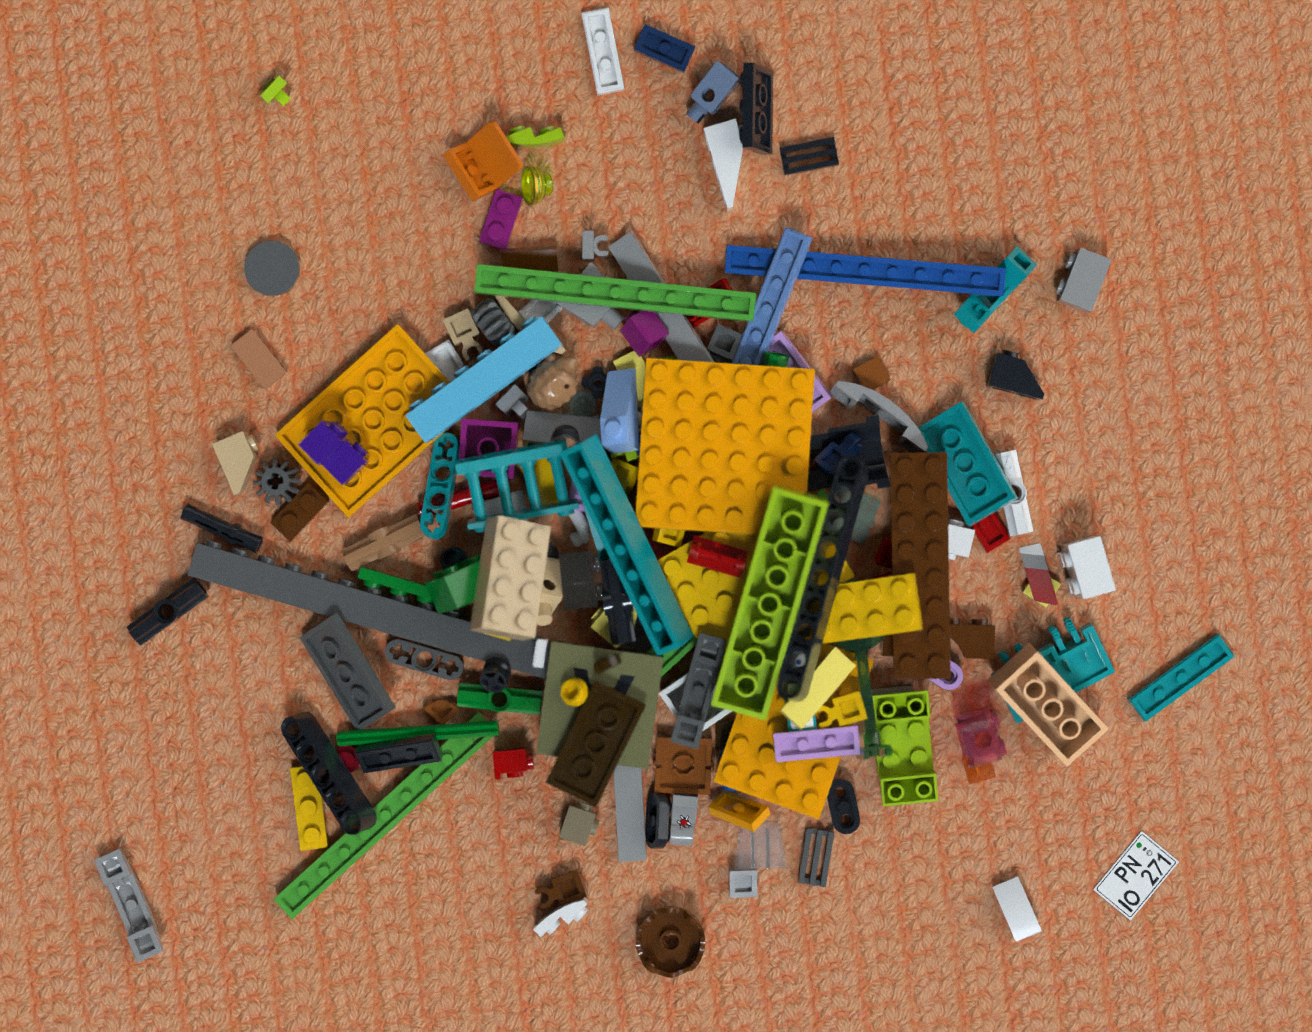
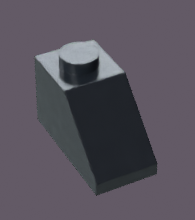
(1013, 376)

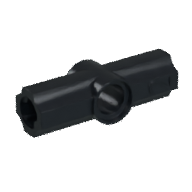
(616, 605)
(154, 622)

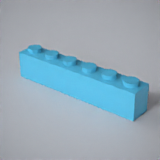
(484, 379)

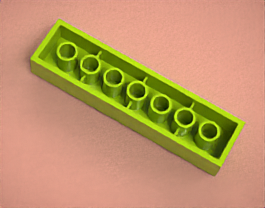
(769, 602)

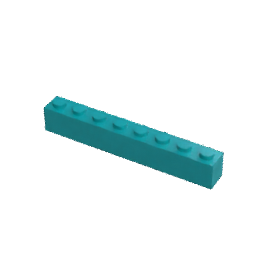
(626, 545)

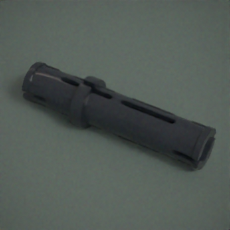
(232, 533)

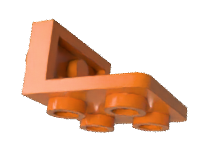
(484, 161)

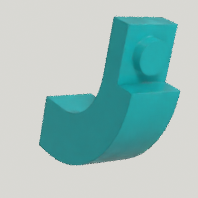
(979, 307)

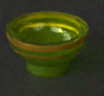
(535, 185)

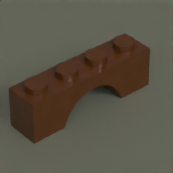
(973, 639)

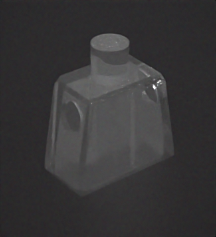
(760, 848)

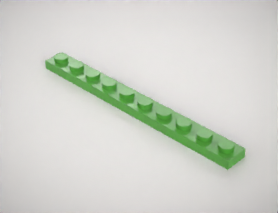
(615, 293)
(388, 812)

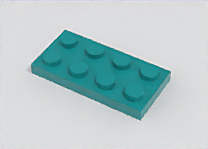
(973, 471)

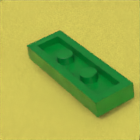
(398, 585)

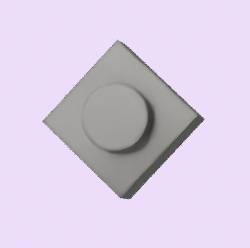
(742, 883)

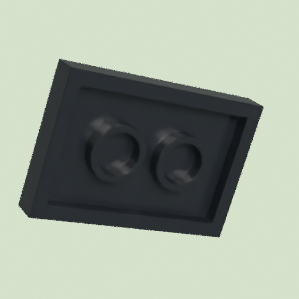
(756, 109)

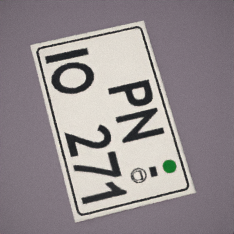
(1136, 875)

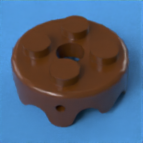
(664, 960)

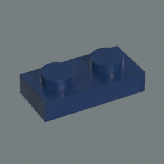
(664, 48)

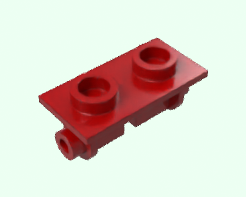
(717, 556)

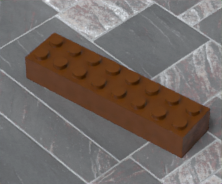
(922, 549)

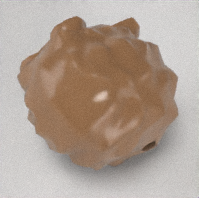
(553, 382)

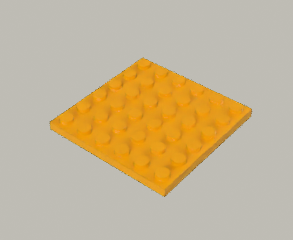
(720, 442)

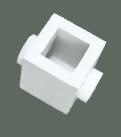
(959, 539)

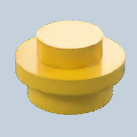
(574, 692)

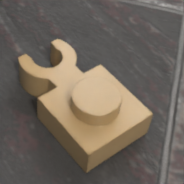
(462, 330)

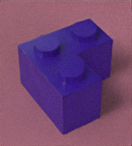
(331, 448)

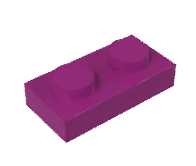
(501, 219)

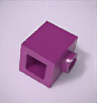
(644, 331)

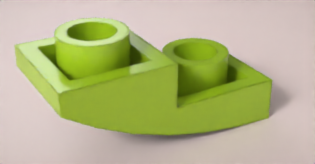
(524, 138)

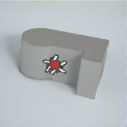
(683, 819)

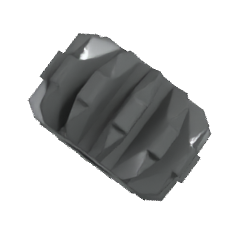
(492, 321)
(270, 474)

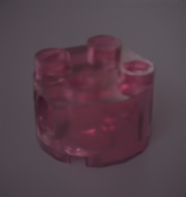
(967, 728)

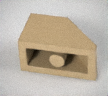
(237, 459)

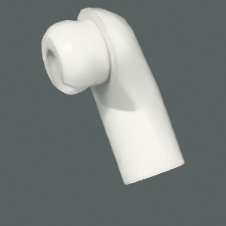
(581, 524)

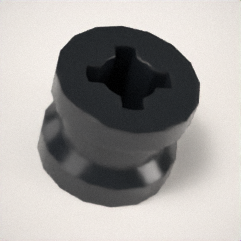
(498, 681)

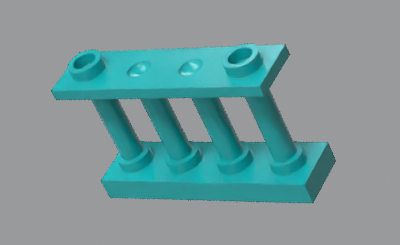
(525, 457)

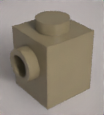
(579, 823)

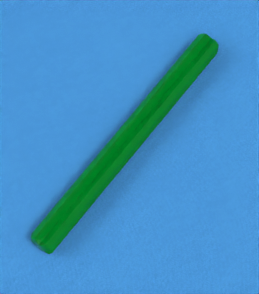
(441, 731)

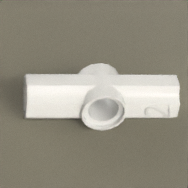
(1016, 512)

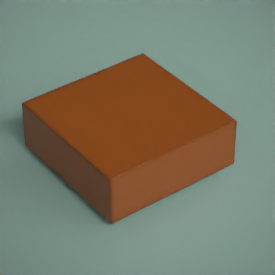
(872, 373)

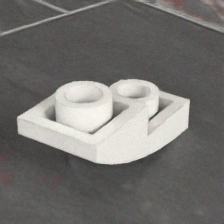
(1017, 909)
(568, 912)

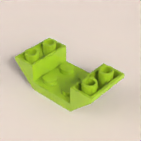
(904, 725)

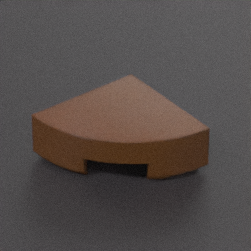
(441, 710)

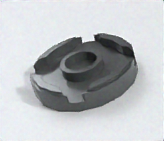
(272, 268)

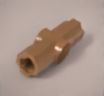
(383, 542)

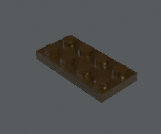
(595, 743)

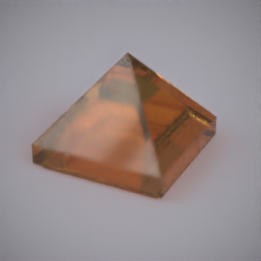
(978, 773)

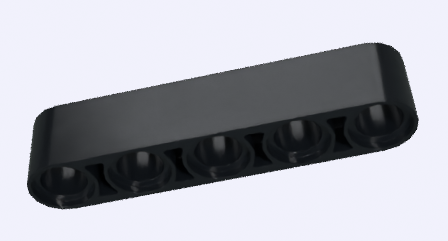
(328, 773)

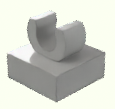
(589, 246)
(513, 403)

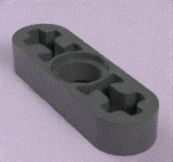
(402, 660)

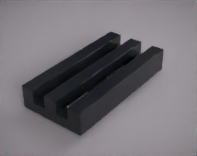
(808, 145)

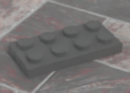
(347, 672)

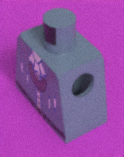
(722, 82)

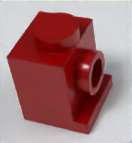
(512, 761)

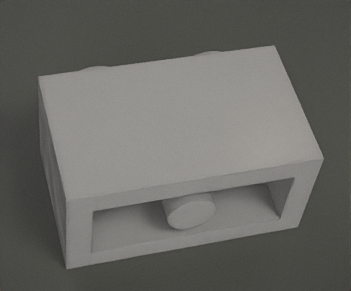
(1083, 280)

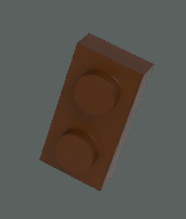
(299, 512)

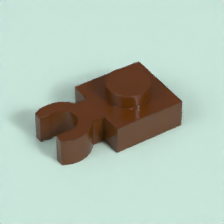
(565, 889)

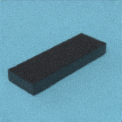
(398, 753)

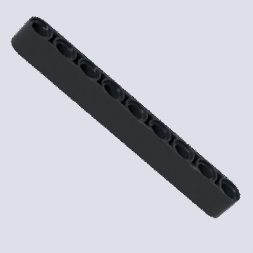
(826, 592)

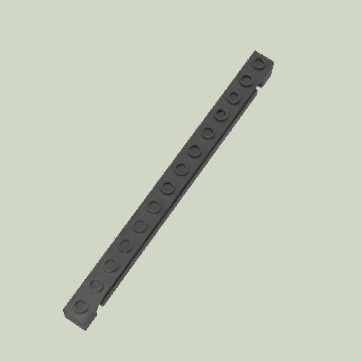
(358, 606)

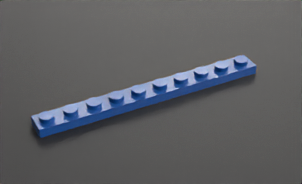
(875, 271)

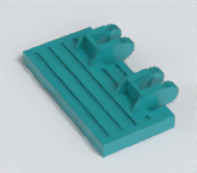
(1077, 662)

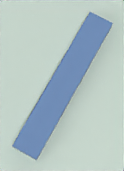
(773, 297)

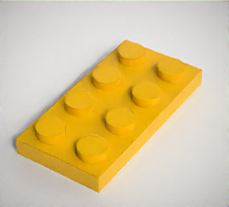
(873, 609)

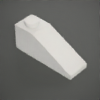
(726, 156)

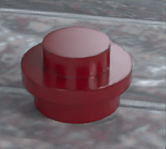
(349, 757)

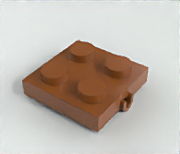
(683, 768)

